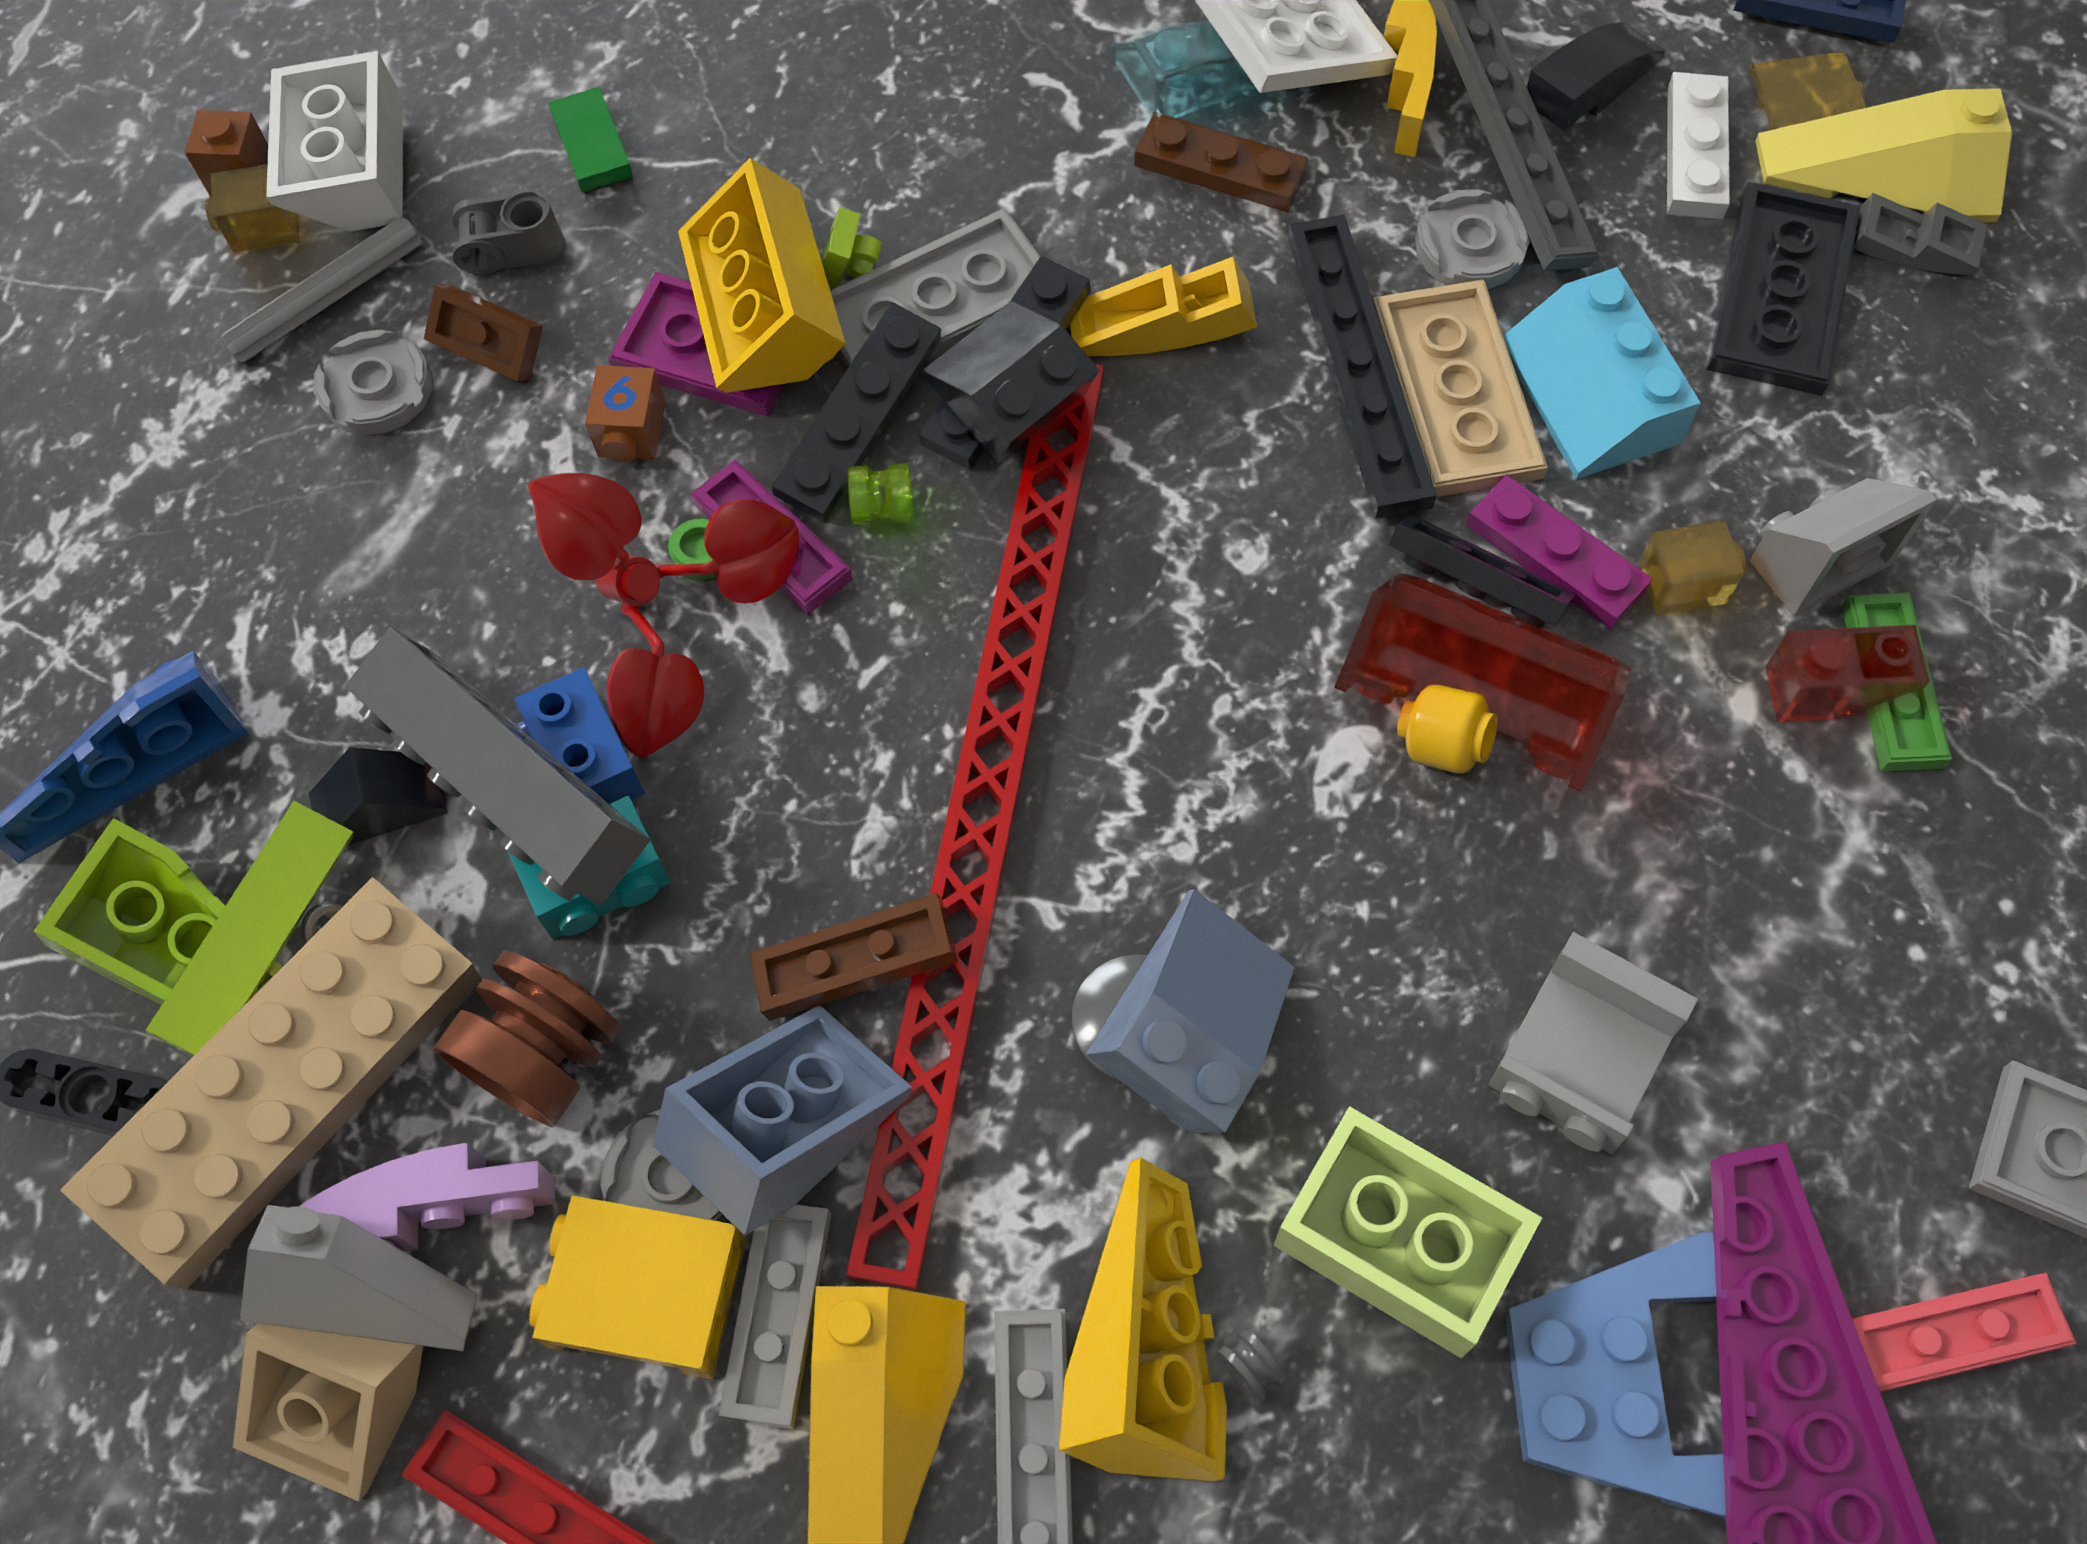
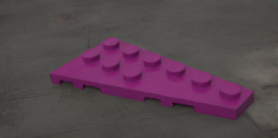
(1799, 1404)

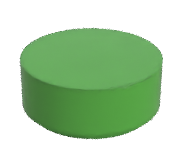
(688, 546)

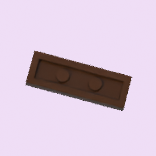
(1220, 161)
(853, 957)

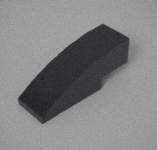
(1591, 72)

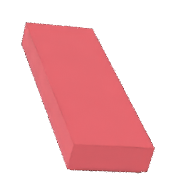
(1963, 1332)

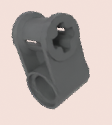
(511, 231)

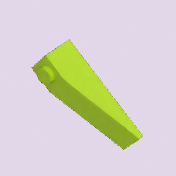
(133, 913)

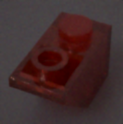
(1843, 670)

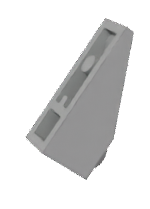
(346, 1281)

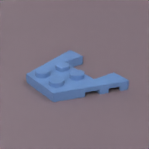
(1594, 1383)

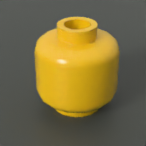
(1447, 728)

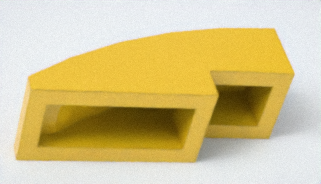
(1166, 311)

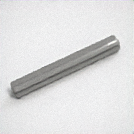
(321, 290)

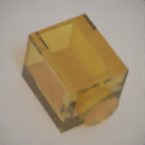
(244, 212)
(1692, 567)

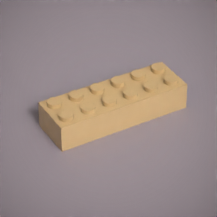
(272, 1086)

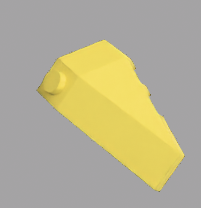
(1910, 151)

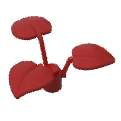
(583, 535)

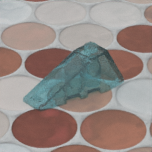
(1180, 68)

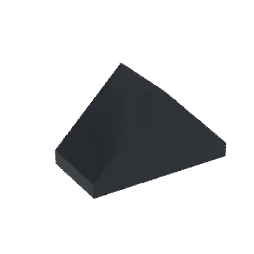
(377, 793)

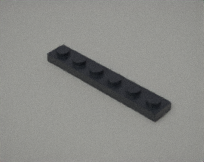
(1361, 368)

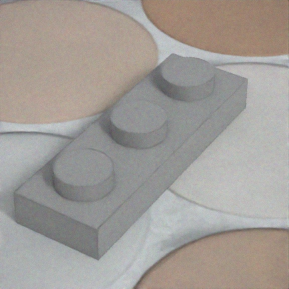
(775, 1318)

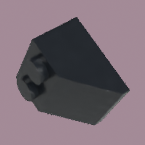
(1011, 377)

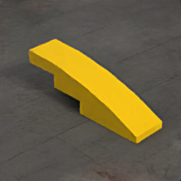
(1412, 36)

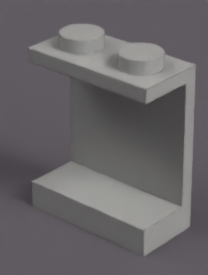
(1591, 1044)

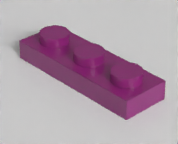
(1559, 551)

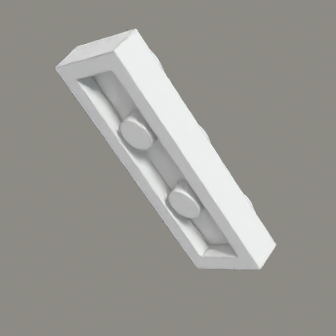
(1698, 146)

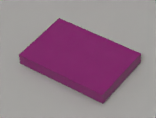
(669, 337)

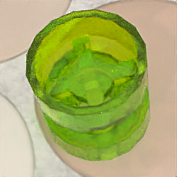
(867, 494)

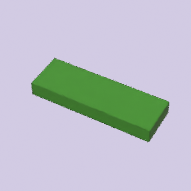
(1909, 728)

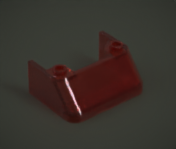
(1534, 680)

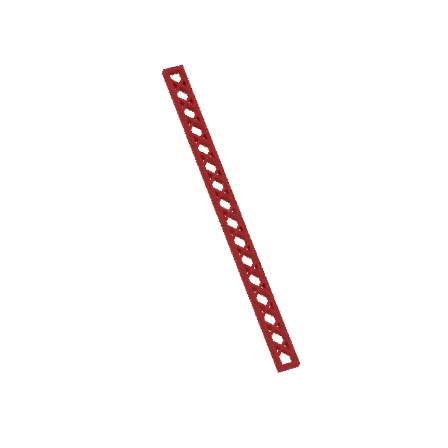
(999, 827)

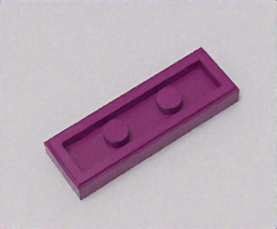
(817, 569)

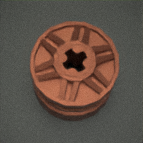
(528, 1037)

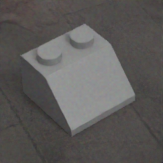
(1838, 540)

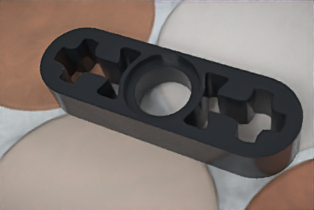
(72, 1077)

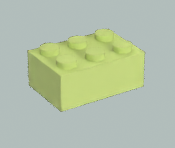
(1407, 1232)

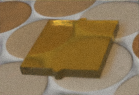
(1806, 88)

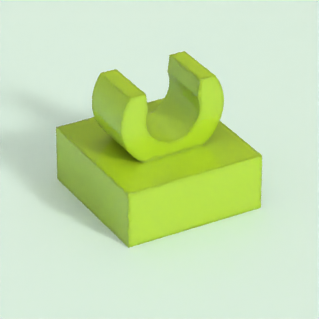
(847, 251)

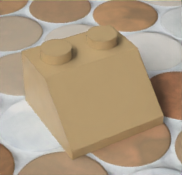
(323, 1403)

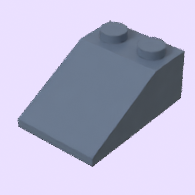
(1196, 1018)
(776, 1116)

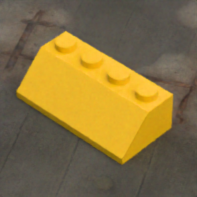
(760, 283)

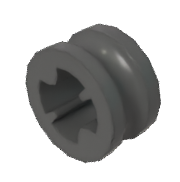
(1252, 1365)

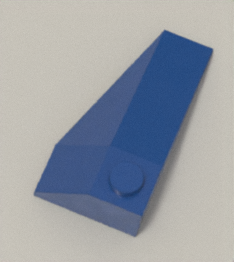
(135, 745)

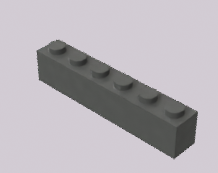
(498, 768)

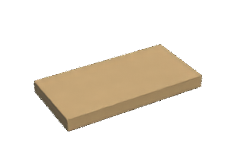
(1460, 387)

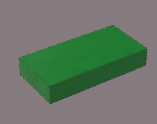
(590, 139)

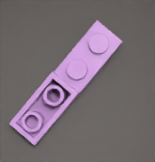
(437, 1191)

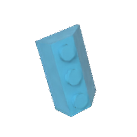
(1601, 375)

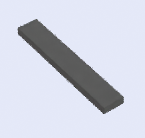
(1516, 134)

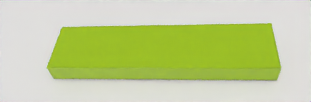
(251, 929)

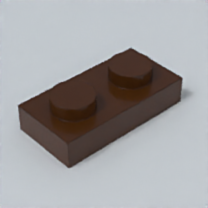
(483, 332)

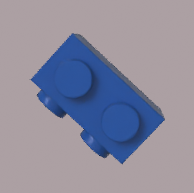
(577, 731)

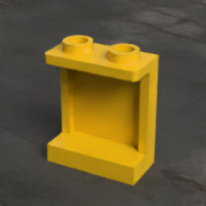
(639, 1285)

